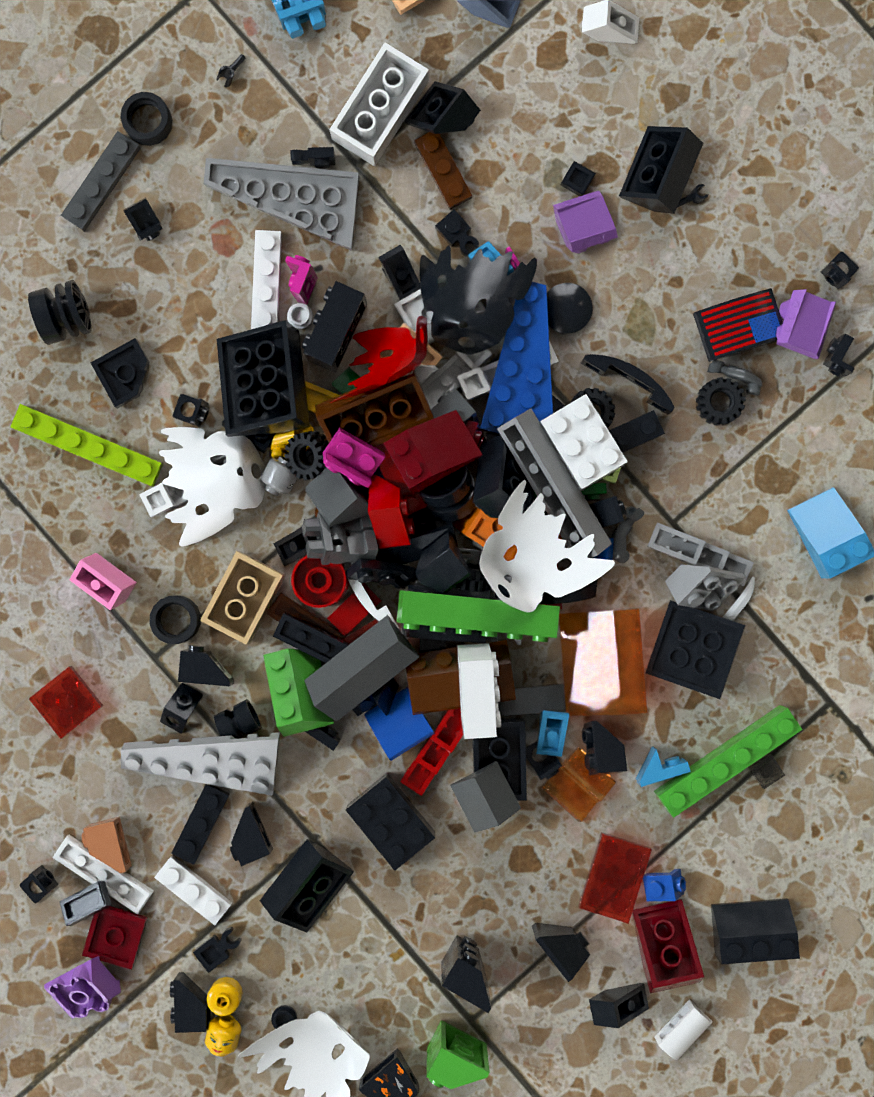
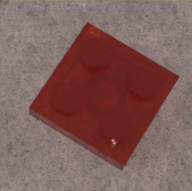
(66, 702)

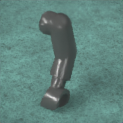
(753, 382)
(620, 533)

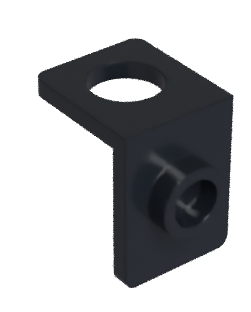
(835, 275)
(199, 415)
(180, 707)
(546, 768)
(43, 879)

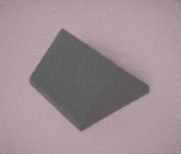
(337, 498)
(486, 797)

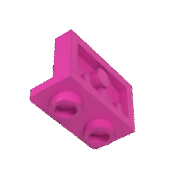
(302, 278)
(352, 458)

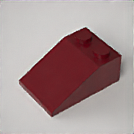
(432, 450)
(667, 946)

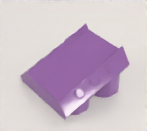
(584, 222)
(804, 323)
(84, 989)

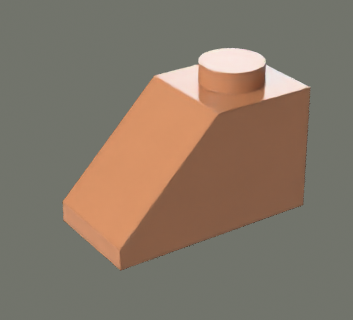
(107, 843)

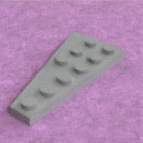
(305, 197)
(218, 761)

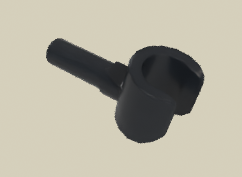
(228, 71)
(693, 196)

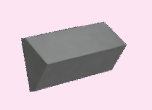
(360, 669)

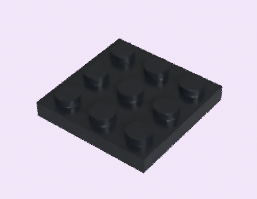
(695, 649)

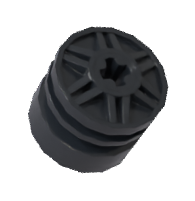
(56, 313)

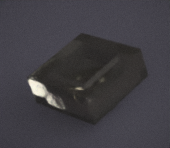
(766, 771)

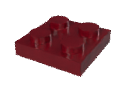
(115, 937)

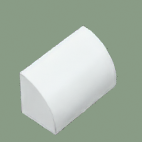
(682, 1030)

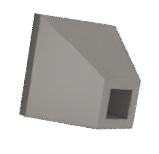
(702, 586)

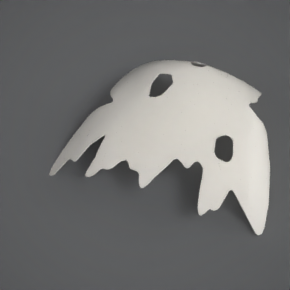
(210, 483)
(537, 555)
(312, 1055)

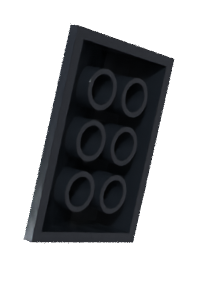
(263, 381)

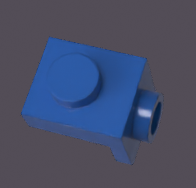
(664, 886)

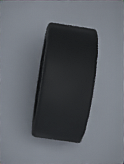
(135, 102)
(155, 619)

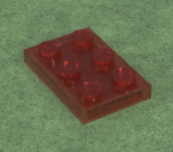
(614, 877)

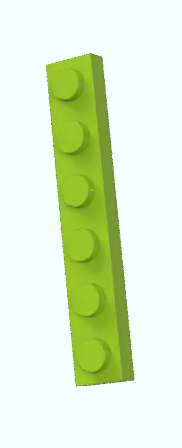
(86, 445)

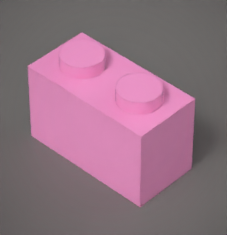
(102, 581)

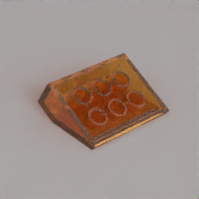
(603, 662)

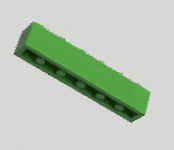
(476, 614)
(728, 760)

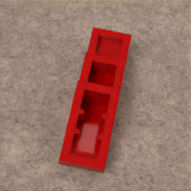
(434, 752)

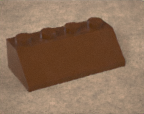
(378, 412)
(435, 679)

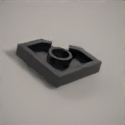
(122, 372)

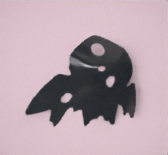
(464, 290)

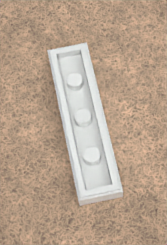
(119, 885)

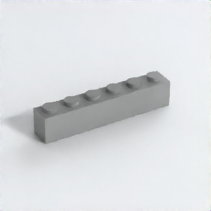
(551, 478)

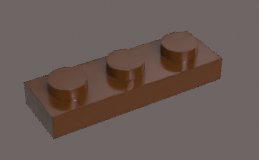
(443, 169)

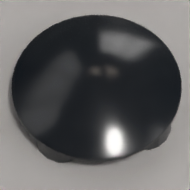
(568, 308)

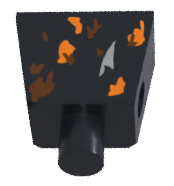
(390, 1079)

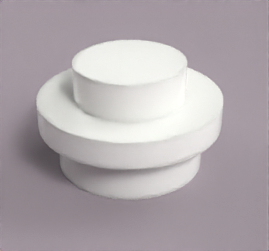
(300, 316)

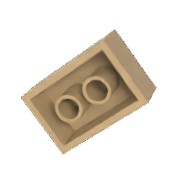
(243, 597)

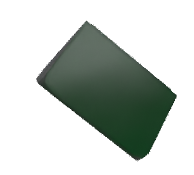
(342, 381)

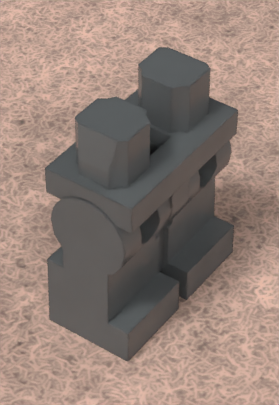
(340, 542)

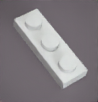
(193, 890)

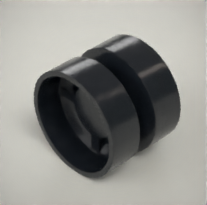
(451, 496)

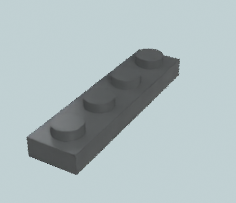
(101, 181)

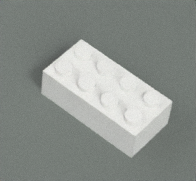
(379, 104)

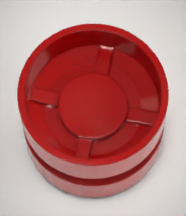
(318, 583)

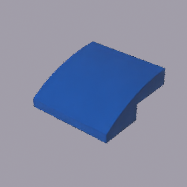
(400, 728)

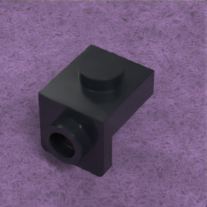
(143, 220)
(837, 349)

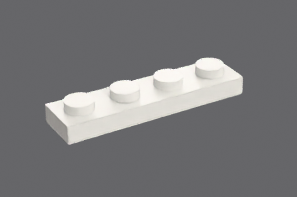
(266, 278)

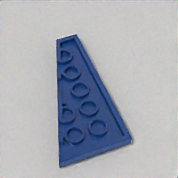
(523, 366)

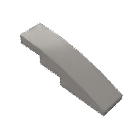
(696, 551)

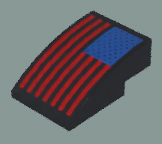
(738, 324)

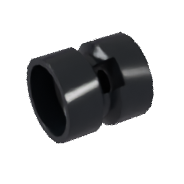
(238, 721)

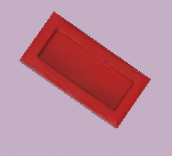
(352, 612)

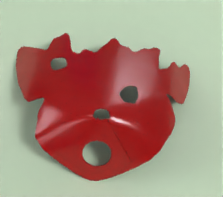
(406, 356)

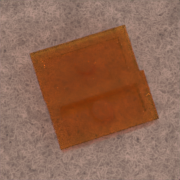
(575, 788)

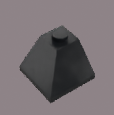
(443, 110)
(563, 946)

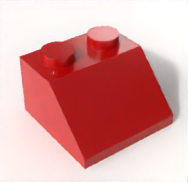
(389, 514)

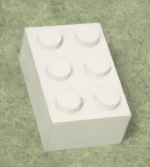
(583, 442)
(478, 691)

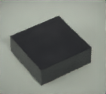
(577, 179)

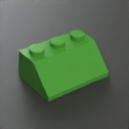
(289, 693)
(455, 1058)

